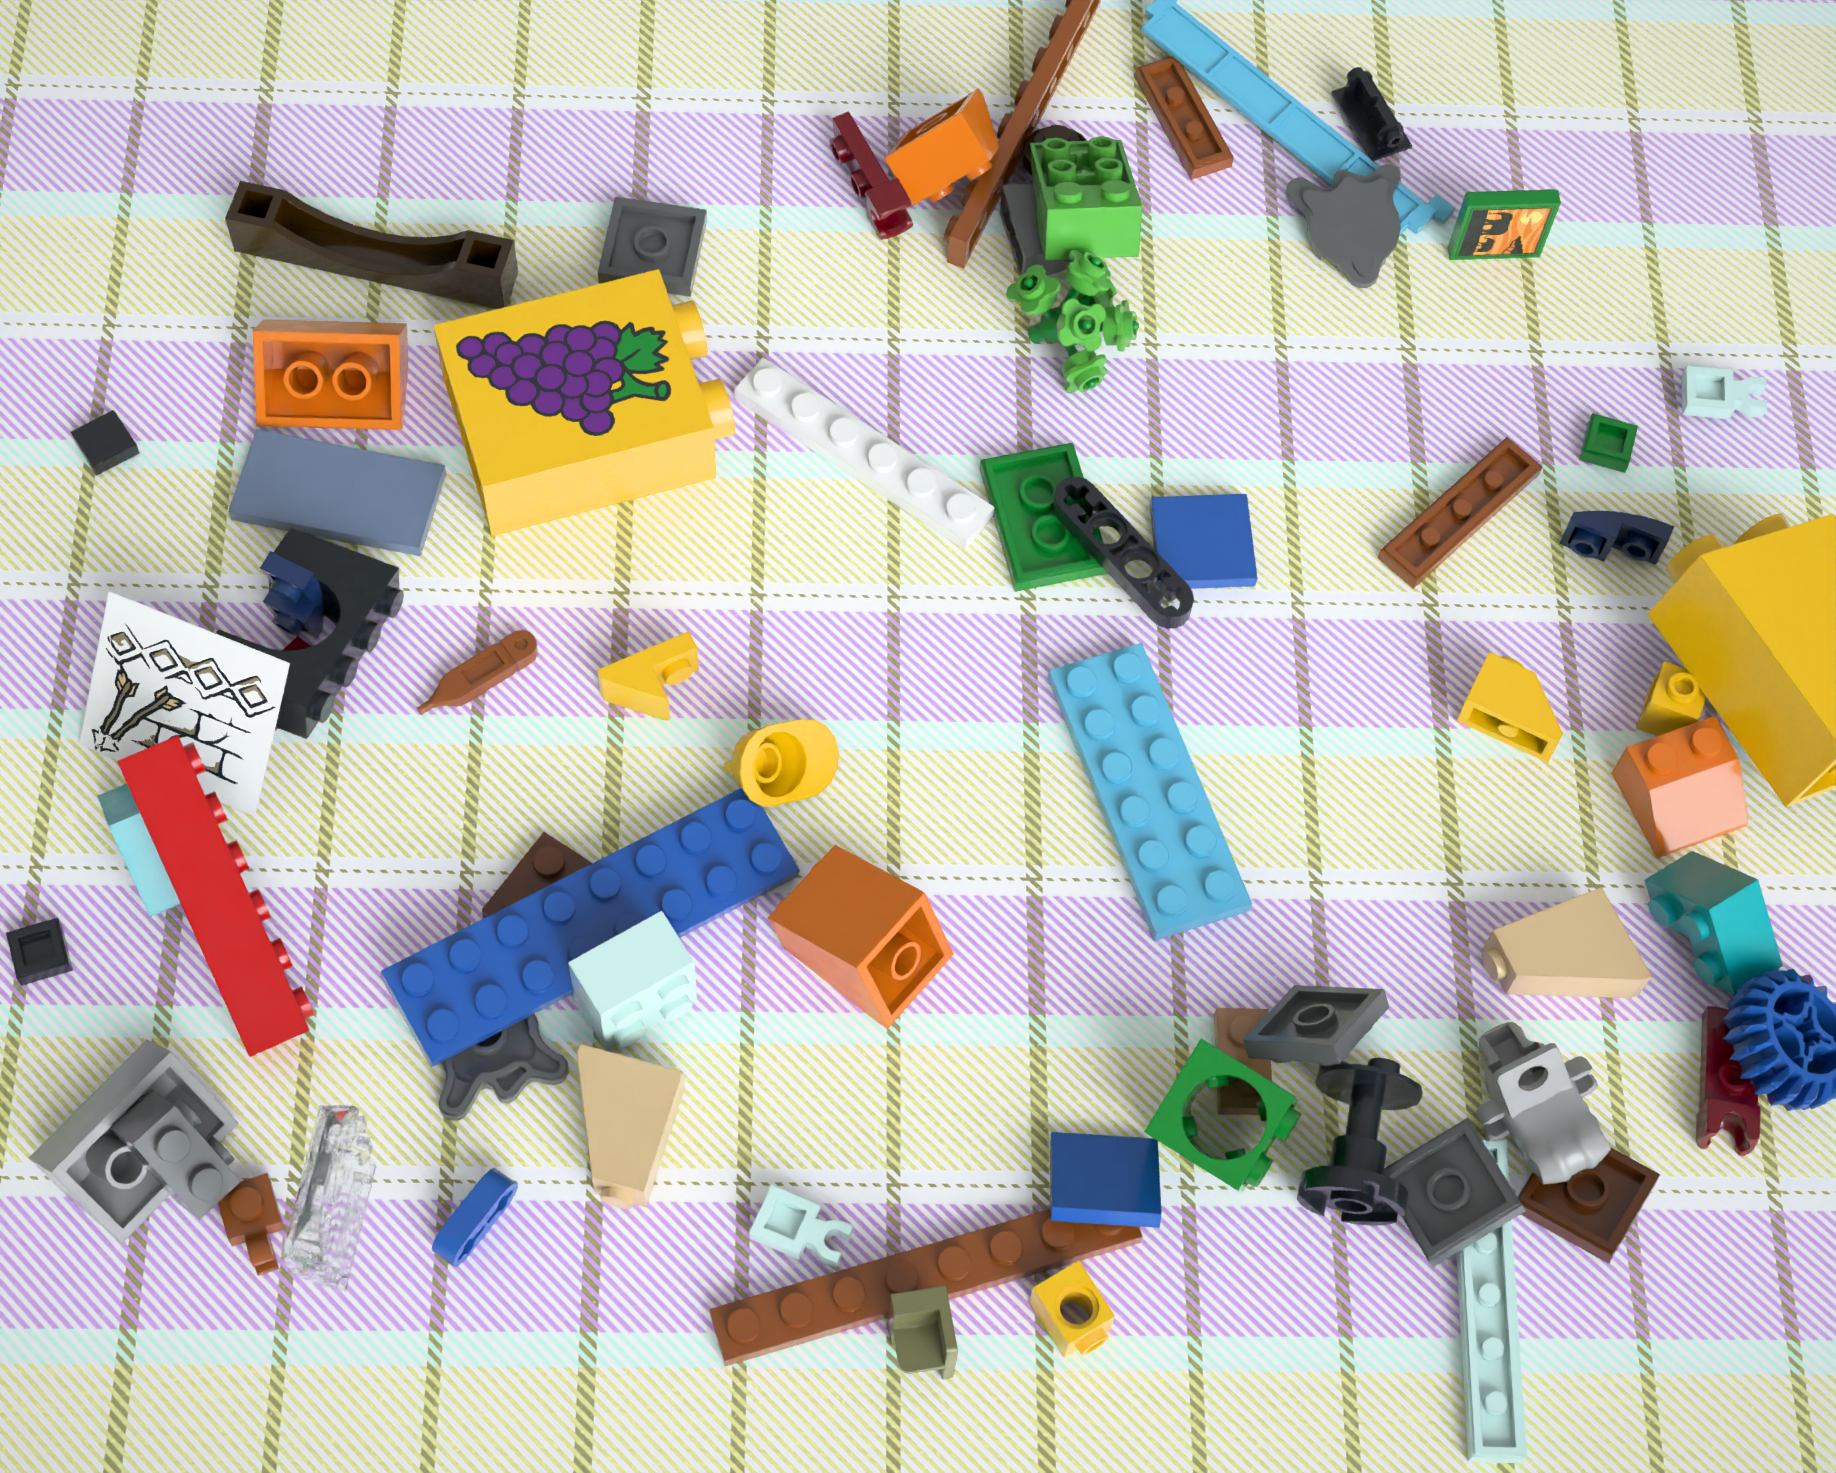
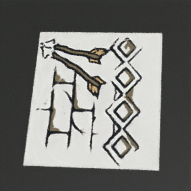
(176, 679)

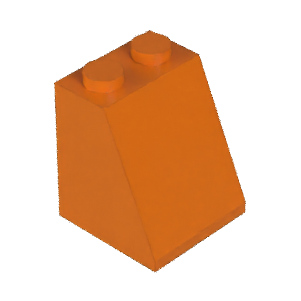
(863, 933)

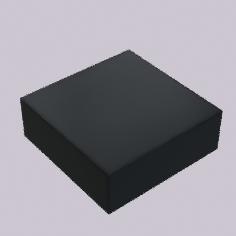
(105, 442)
(39, 951)

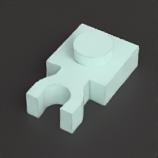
(1716, 394)
(792, 1223)

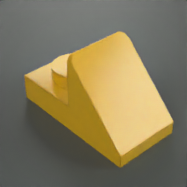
(639, 678)

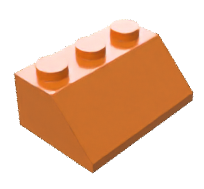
(330, 374)

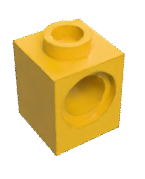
(1671, 701)
(1075, 1287)

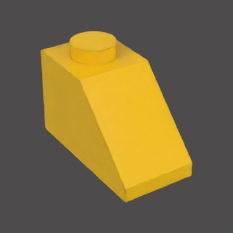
(1512, 708)

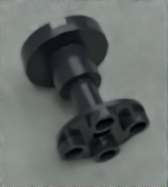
(1357, 1160)

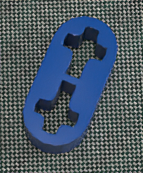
(474, 1217)

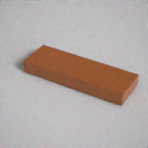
(1184, 117)

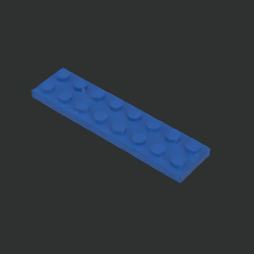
(521, 955)

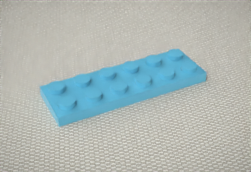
(1149, 792)

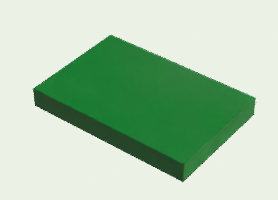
(1032, 538)

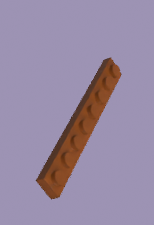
(1031, 102)
(864, 1291)

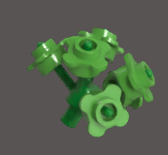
(1078, 318)

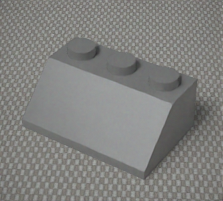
(93, 1162)

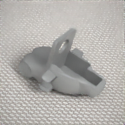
(1540, 1104)

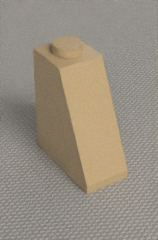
(1567, 951)
(627, 1122)

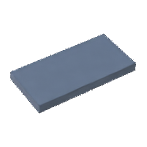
(338, 492)

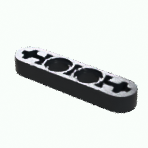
(1128, 548)

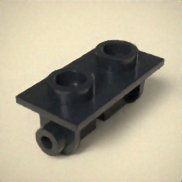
(1370, 116)

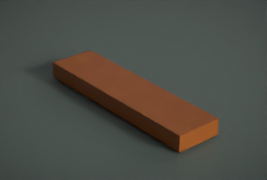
(1459, 512)

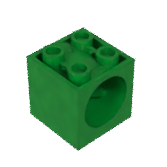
(1213, 1069)

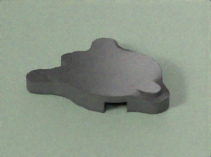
(1352, 222)
(502, 1064)

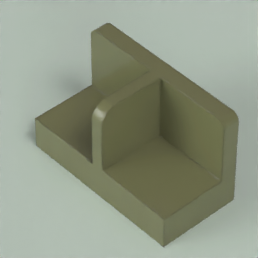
(923, 1331)

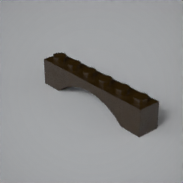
(454, 266)

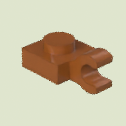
(249, 1216)

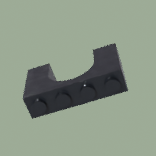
(358, 599)

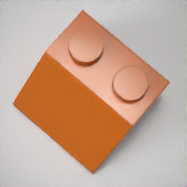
(945, 149)
(1683, 786)

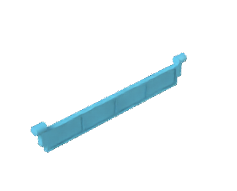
(1273, 107)

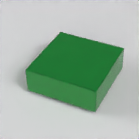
(1608, 442)

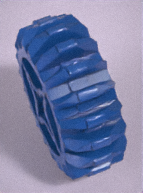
(1786, 1049)

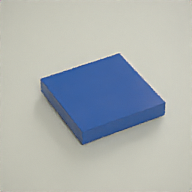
(1205, 539)
(1104, 1180)

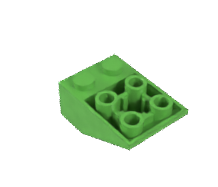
(1085, 198)

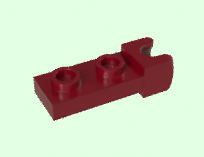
(884, 198)
(1724, 1098)

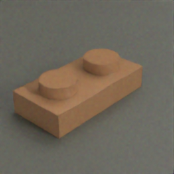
(1230, 1029)

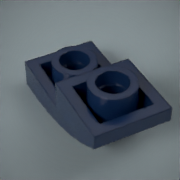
(1597, 532)
(293, 596)

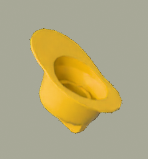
(785, 761)

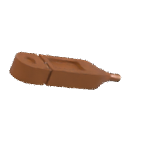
(483, 671)

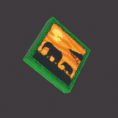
(1503, 224)

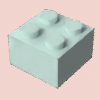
(634, 982)

